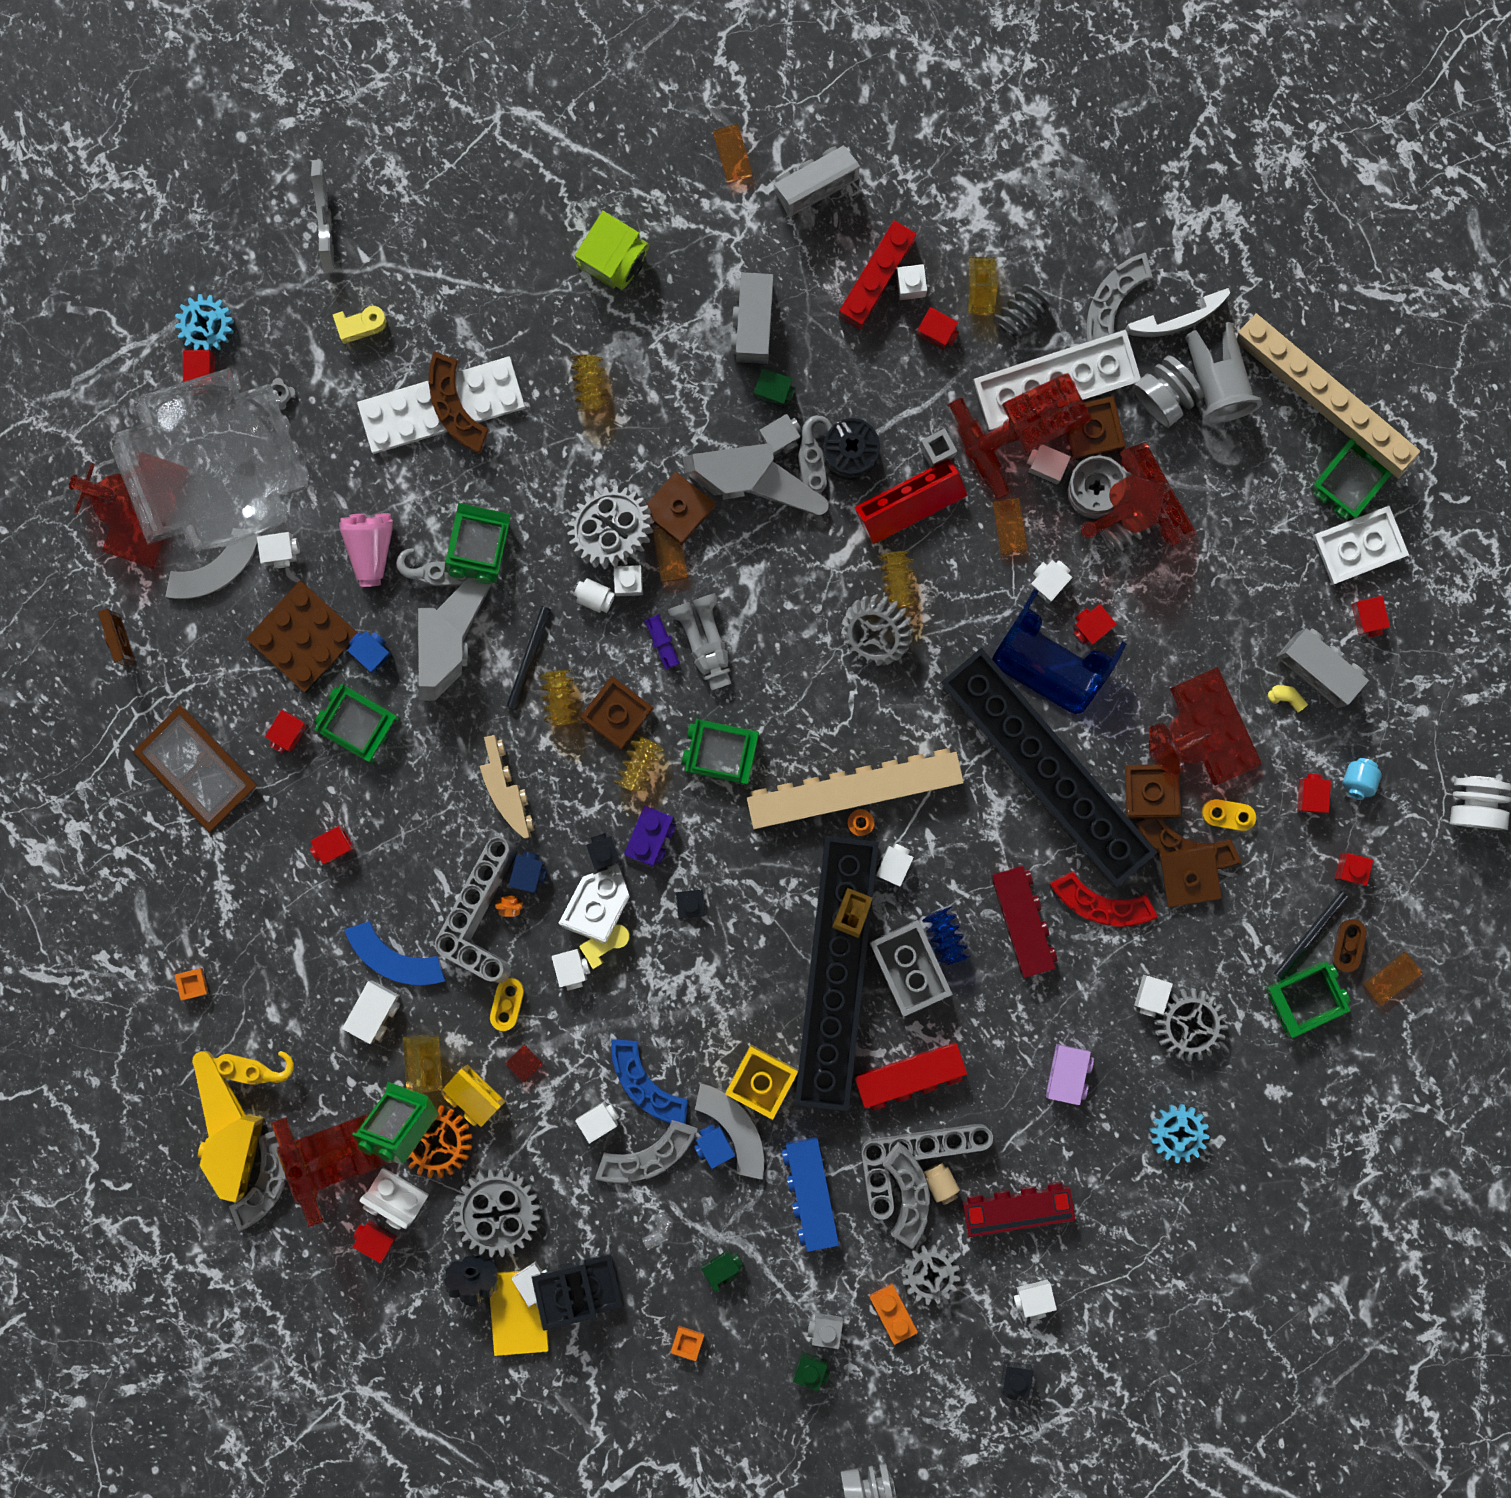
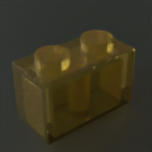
(422, 1063)

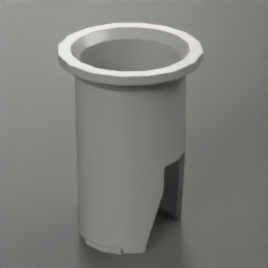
(1225, 382)

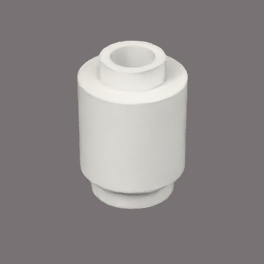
(594, 595)

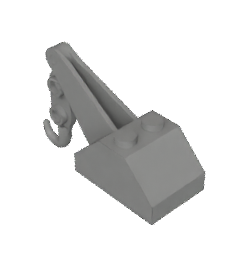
(753, 471)
(444, 629)

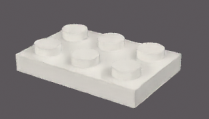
(1360, 545)

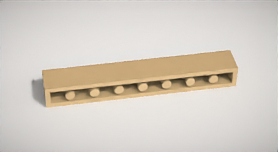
(1327, 396)
(854, 790)

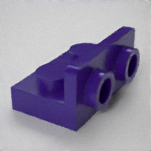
(649, 836)

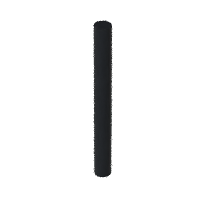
(528, 657)
(1310, 935)

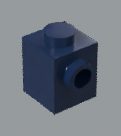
(528, 872)

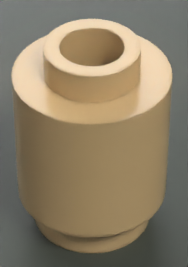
(941, 1183)

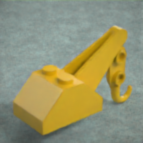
(232, 1139)

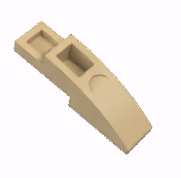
(508, 799)

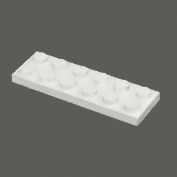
(1093, 367)
(410, 415)

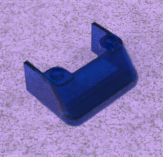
(1049, 666)

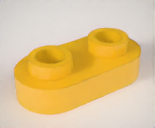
(1229, 815)
(507, 1004)

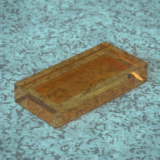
(732, 153)
(1009, 526)
(669, 556)
(1392, 978)

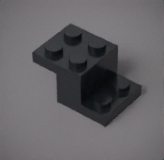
(576, 1291)

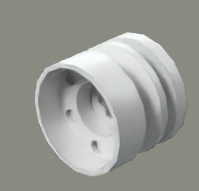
(1481, 803)

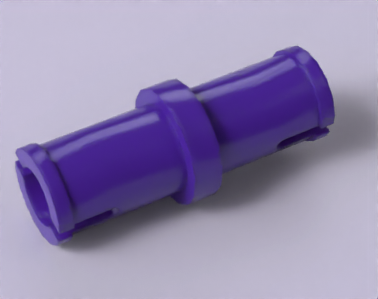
(662, 641)

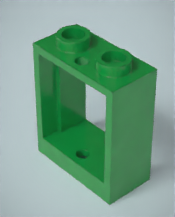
(1283, 1010)

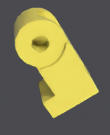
(360, 325)
(593, 949)

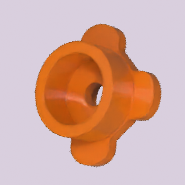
(509, 906)

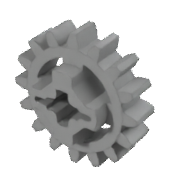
(918, 1276)

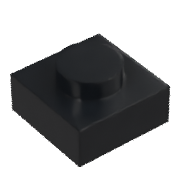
(690, 904)

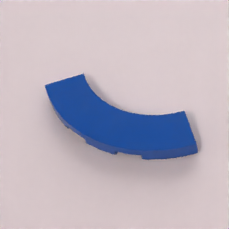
(390, 963)
(641, 1088)

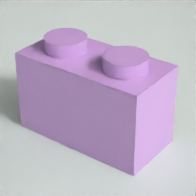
(1069, 1074)

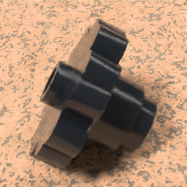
(471, 1280)

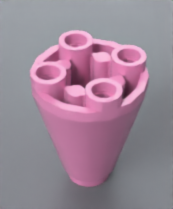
(367, 545)

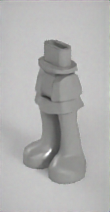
(710, 657)

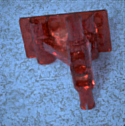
(1032, 418)
(321, 1161)

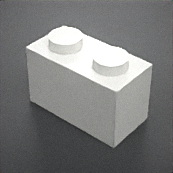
(371, 1012)

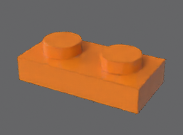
(893, 1314)

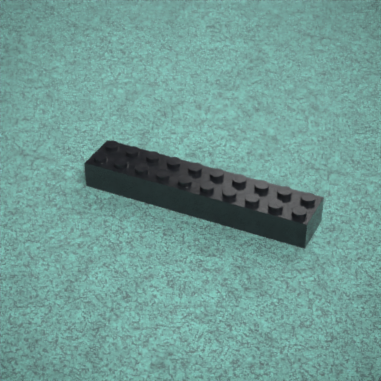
(1048, 768)
(835, 978)

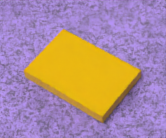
(514, 1324)

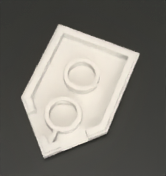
(597, 904)

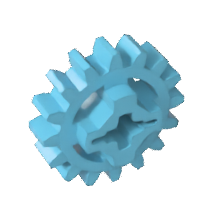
(213, 319)
(1178, 1146)

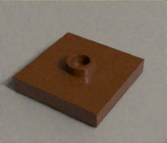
(1100, 434)
(679, 507)
(116, 637)
(616, 713)
(1151, 792)
(1190, 876)

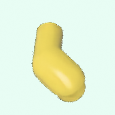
(1289, 694)

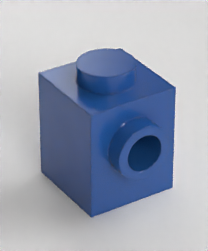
(369, 650)
(714, 1146)

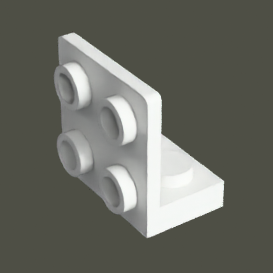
(394, 1199)

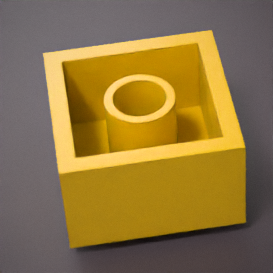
(761, 1082)

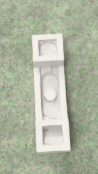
(1148, 328)

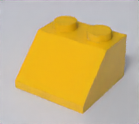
(473, 1096)

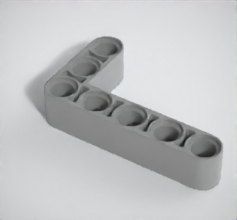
(475, 913)
(913, 1142)

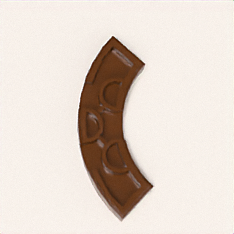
(448, 405)
(1167, 840)

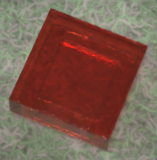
(524, 1063)

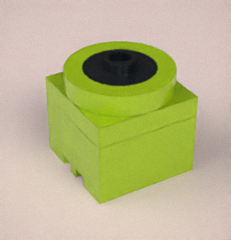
(612, 252)

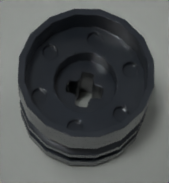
(851, 464)

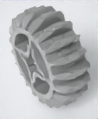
(876, 615)
(1212, 1033)

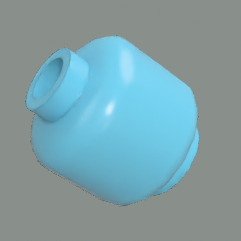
(1362, 778)

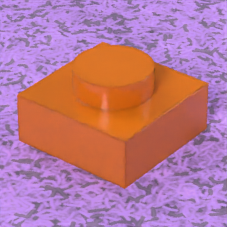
(191, 984)
(687, 1343)

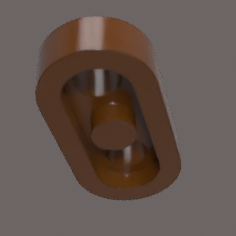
(1351, 946)

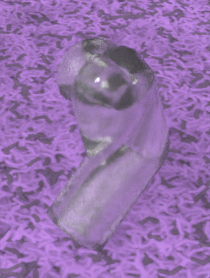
(662, 1231)

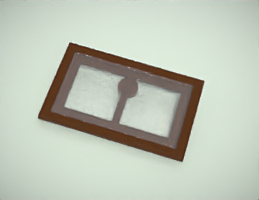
(195, 768)

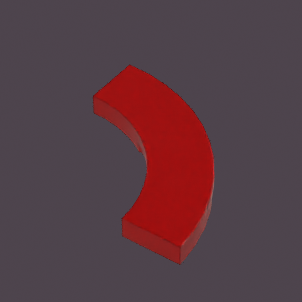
(1101, 909)

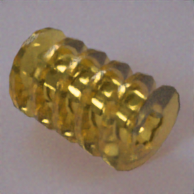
(588, 382)
(898, 578)
(558, 698)
(639, 764)

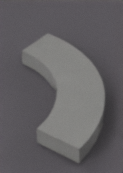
(326, 248)
(1111, 293)
(214, 575)
(738, 1125)
(650, 1161)
(267, 1188)
(914, 1194)

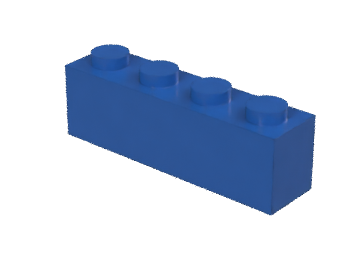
(812, 1194)

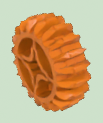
(447, 1147)

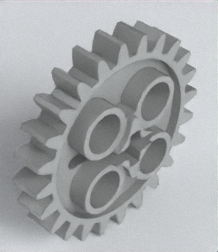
(625, 508)
(492, 1188)

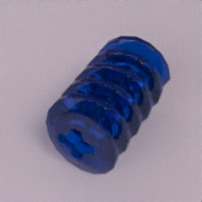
(946, 936)

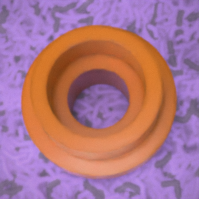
(852, 822)

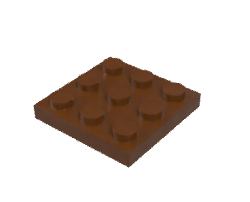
(302, 636)

